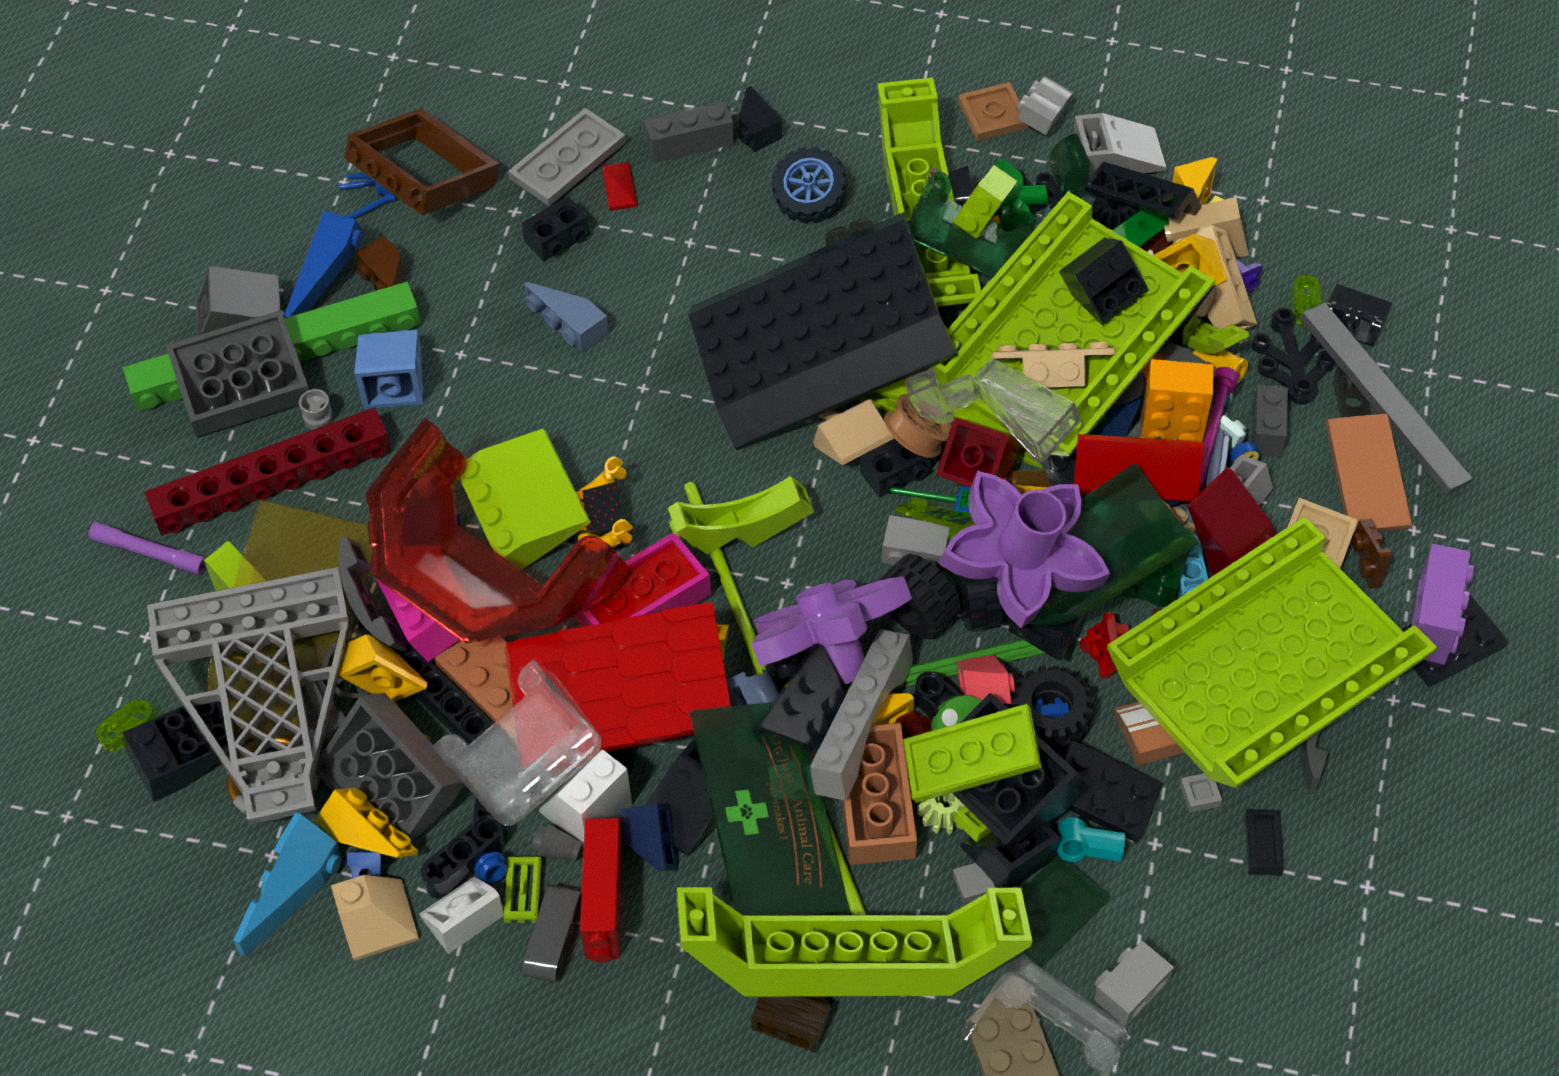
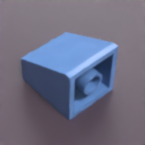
(389, 369)

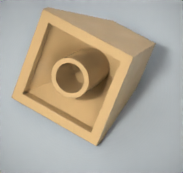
(374, 914)

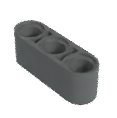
(552, 933)

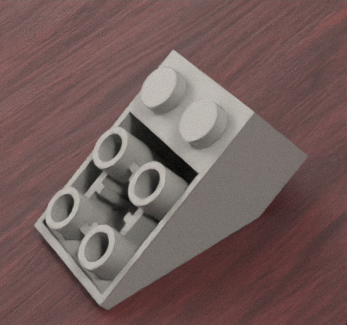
(1119, 143)

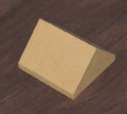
(852, 433)

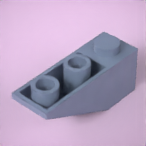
(573, 316)

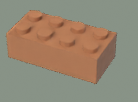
(480, 674)
(879, 804)

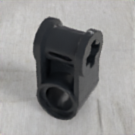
(930, 702)

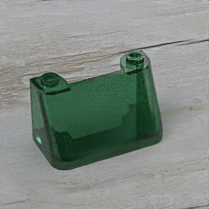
(934, 228)

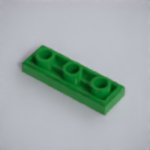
(1142, 227)

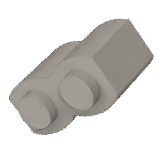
(1044, 104)

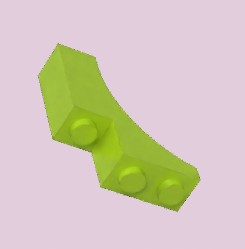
(984, 201)
(746, 519)

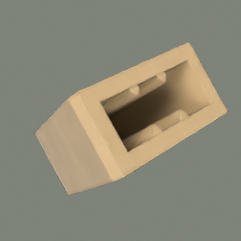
(1222, 214)

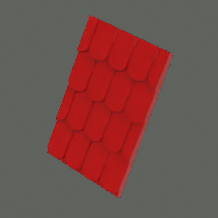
(633, 673)

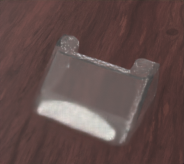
(525, 750)

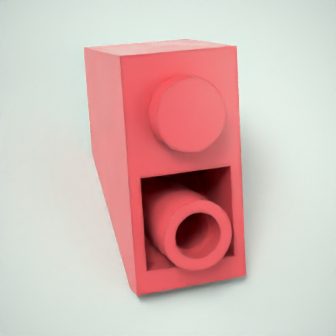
(985, 676)

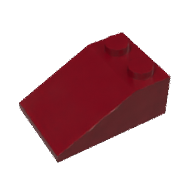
(1228, 521)

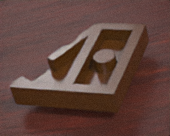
(1373, 559)

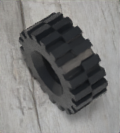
(978, 602)

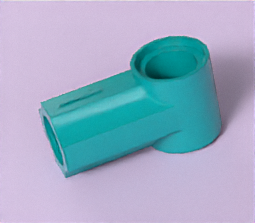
(1081, 841)

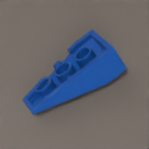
(327, 256)

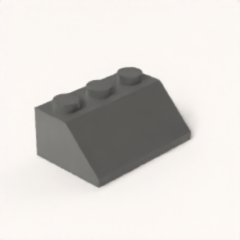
(688, 131)

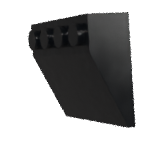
(1023, 801)

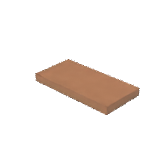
(1369, 471)

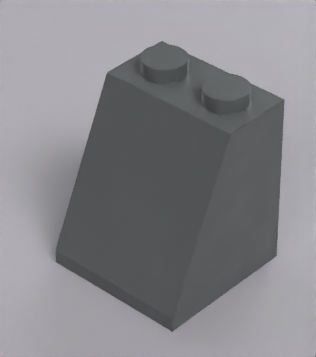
(235, 297)

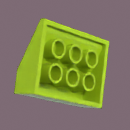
(523, 497)

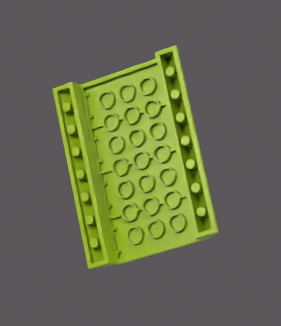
(1034, 306)
(1263, 656)

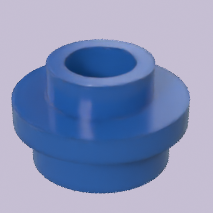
(491, 867)

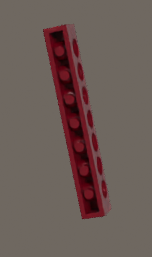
(248, 476)

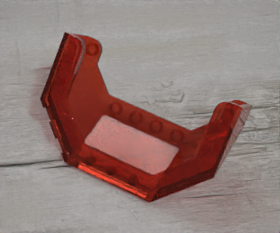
(454, 574)

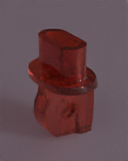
(913, 724)

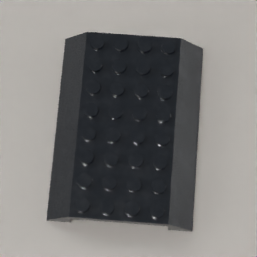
(820, 332)

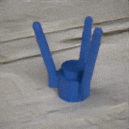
(388, 196)

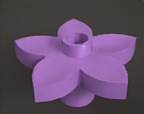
(1024, 545)
(831, 618)

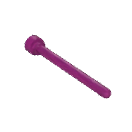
(1224, 382)

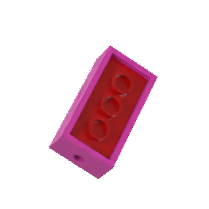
(661, 579)

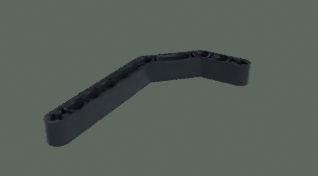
(443, 870)

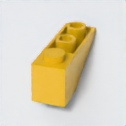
(357, 823)

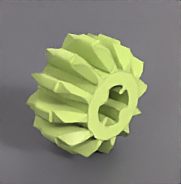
(936, 814)

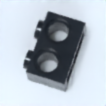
(555, 228)
(894, 460)

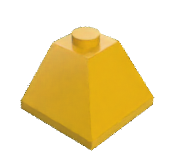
(379, 669)

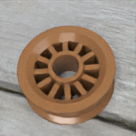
(915, 432)

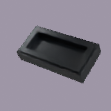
(1264, 842)

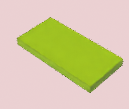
(972, 753)

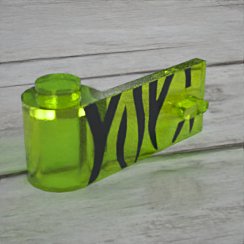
(922, 510)

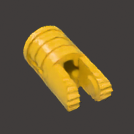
(1225, 359)

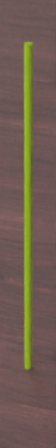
(748, 635)

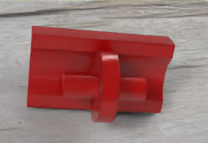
(1097, 643)

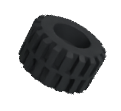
(932, 594)
(1050, 685)

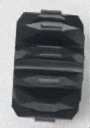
(1111, 212)

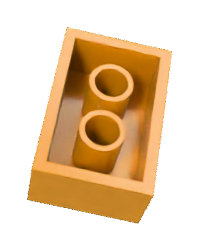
(1176, 400)

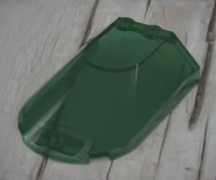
(1131, 534)

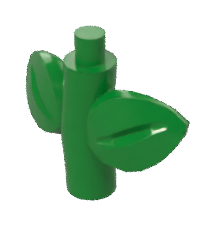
(1020, 195)

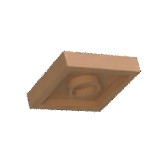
(992, 111)

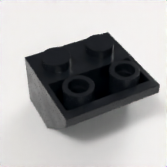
(1104, 279)
(1015, 863)

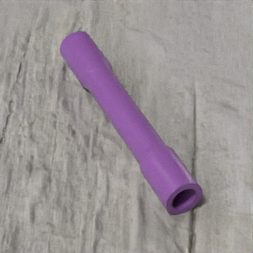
(116, 538)

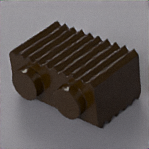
(792, 1019)

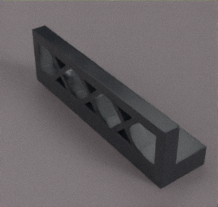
(1143, 191)

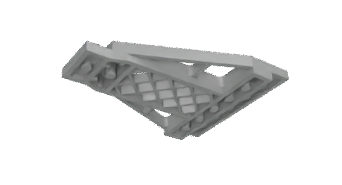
(247, 620)

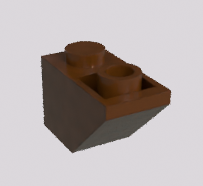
(380, 264)

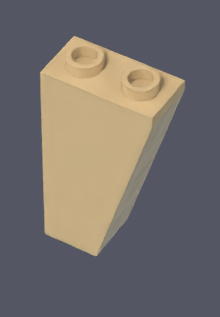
(1231, 298)

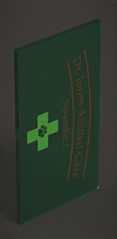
(767, 817)

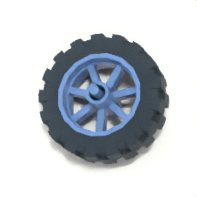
(799, 163)

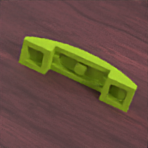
(1214, 340)

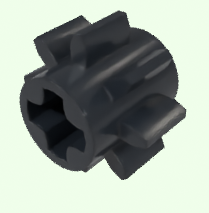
(785, 667)

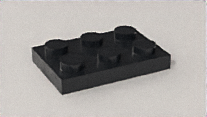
(1479, 640)
(1116, 794)

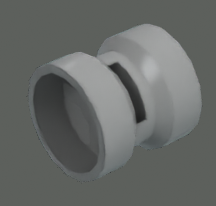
(315, 408)

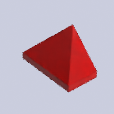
(618, 186)

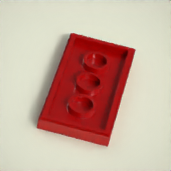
(1169, 465)

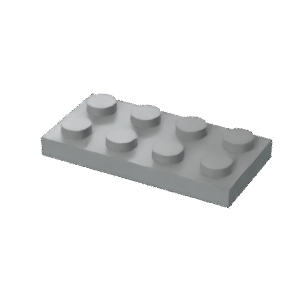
(567, 156)

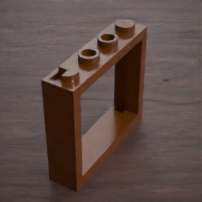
(477, 167)

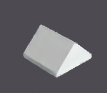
(463, 913)

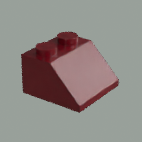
(976, 448)

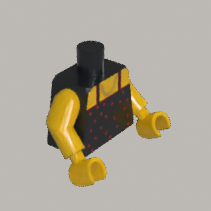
(603, 507)

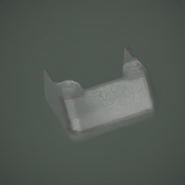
(1030, 984)

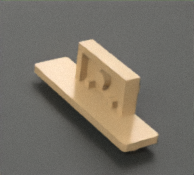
(1054, 366)

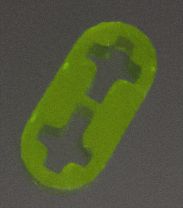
(1301, 300)
(122, 721)

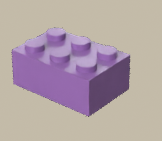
(1443, 598)

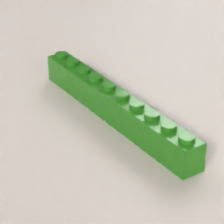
(312, 334)

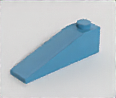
(299, 872)

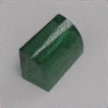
(1069, 164)

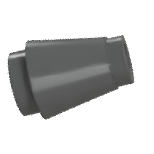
(555, 844)

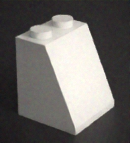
(592, 792)

